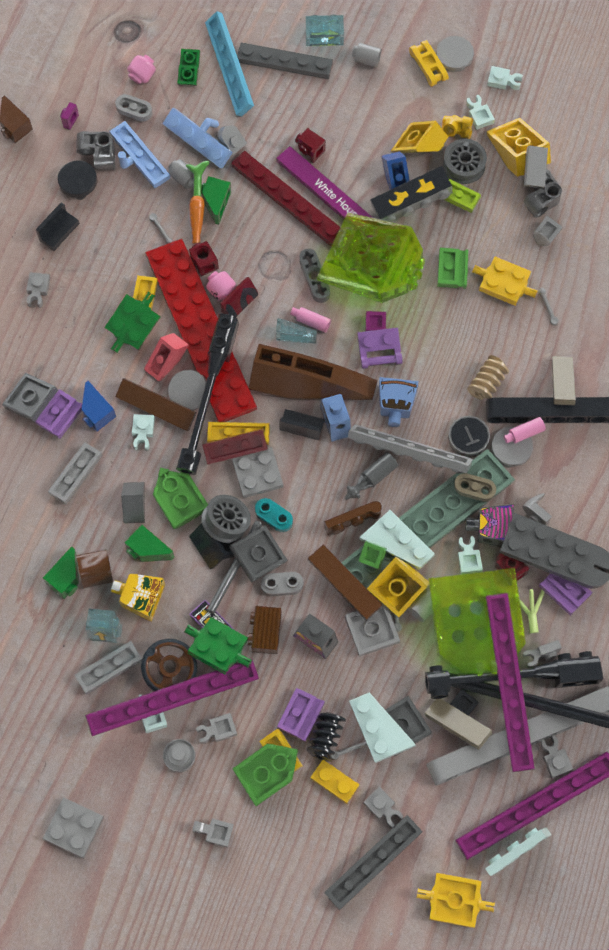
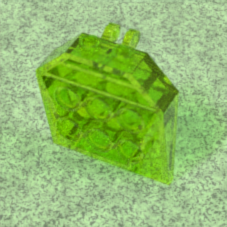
(396, 275)
(471, 654)

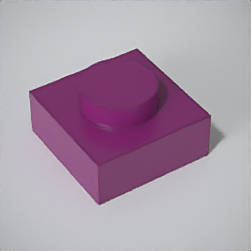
(69, 115)
(375, 320)

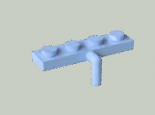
(198, 137)
(138, 155)

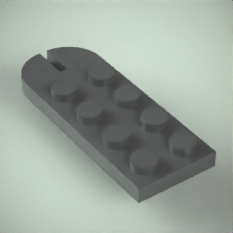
(556, 552)

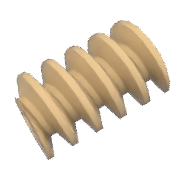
(487, 378)

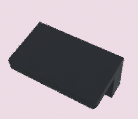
(56, 227)
(301, 424)
(210, 549)

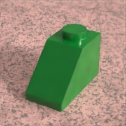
(216, 196)
(147, 547)
(64, 574)

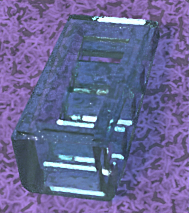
(294, 333)

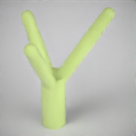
(532, 617)

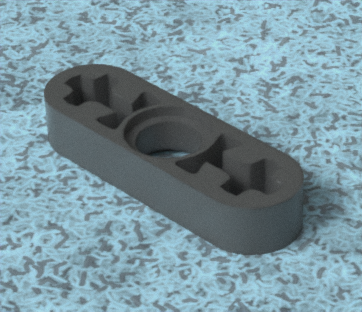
(316, 267)

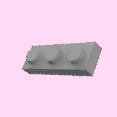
(75, 473)
(108, 667)

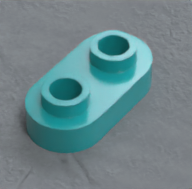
(273, 514)

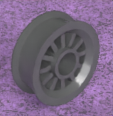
(464, 171)
(226, 518)

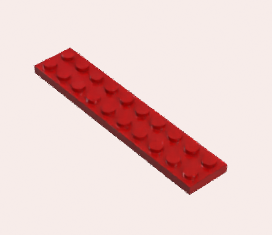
(196, 325)

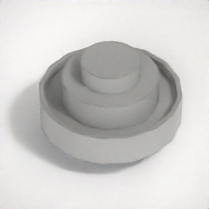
(179, 755)

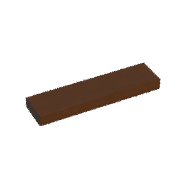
(156, 404)
(344, 582)

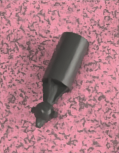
(373, 475)

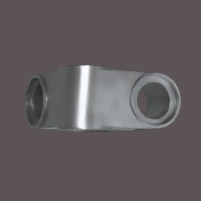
(90, 144)
(540, 200)

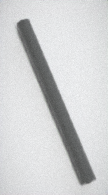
(228, 577)

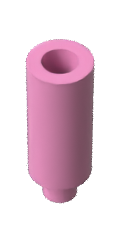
(311, 319)
(525, 431)

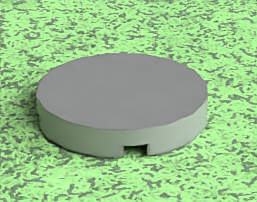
(455, 53)
(187, 388)
(510, 453)

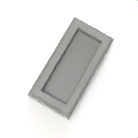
(535, 166)

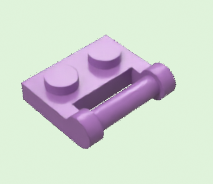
(377, 341)

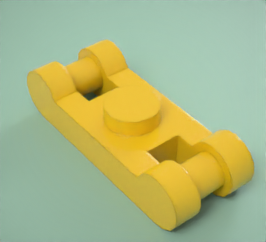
(428, 62)

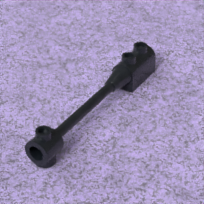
(219, 352)
(565, 671)

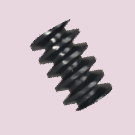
(324, 736)

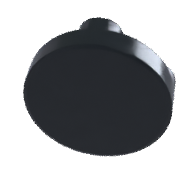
(77, 179)

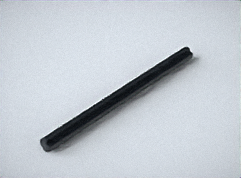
(541, 703)

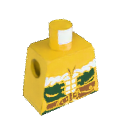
(140, 594)

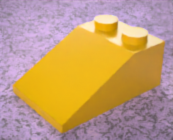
(512, 143)

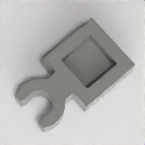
(37, 285)
(221, 727)
(556, 761)
(380, 804)

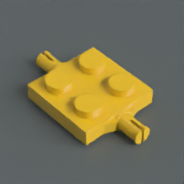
(505, 281)
(455, 900)

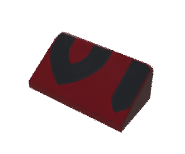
(239, 298)

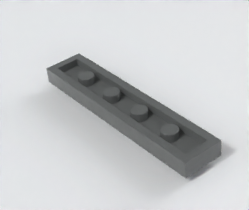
(285, 60)
(373, 862)

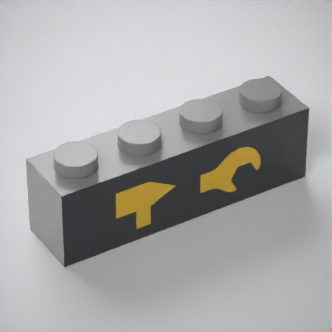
(412, 195)

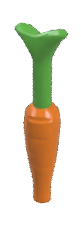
(197, 203)

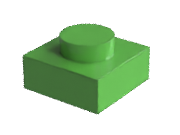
(372, 554)

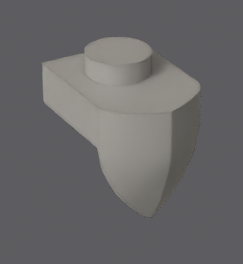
(231, 138)
(546, 232)
(535, 512)

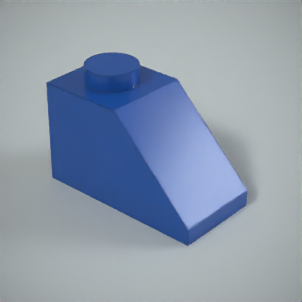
(395, 169)
(95, 408)

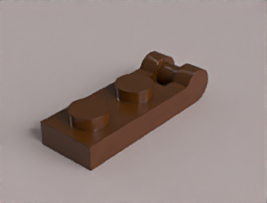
(354, 517)

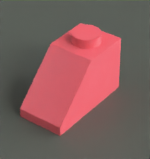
(165, 356)

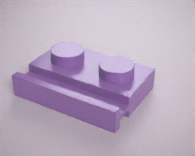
(59, 414)
(565, 593)
(300, 714)

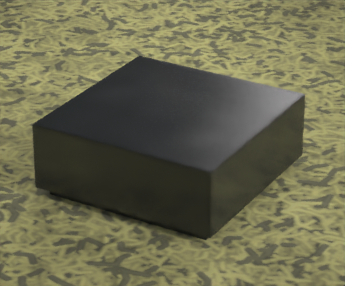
(464, 702)

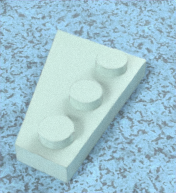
(399, 540)
(379, 729)
(515, 850)

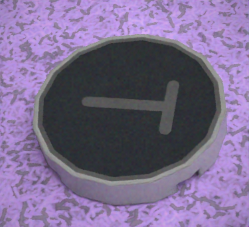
(469, 436)

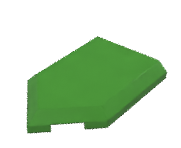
(178, 497)
(266, 771)

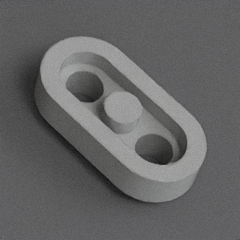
(134, 108)
(282, 584)

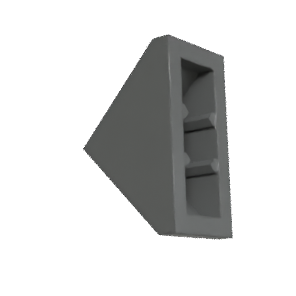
(133, 502)

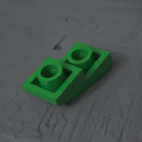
(189, 67)

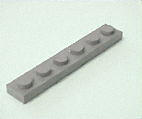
(417, 451)

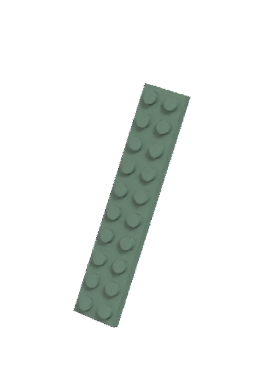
(438, 513)

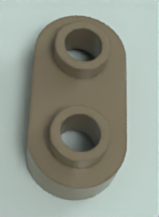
(475, 485)

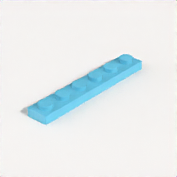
(229, 64)

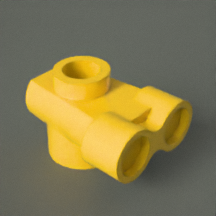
(456, 125)

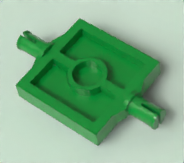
(132, 322)
(218, 645)

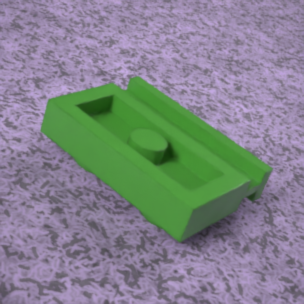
(452, 268)

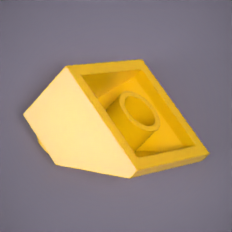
(421, 137)
(398, 586)

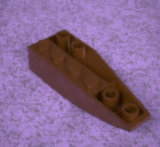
(306, 377)

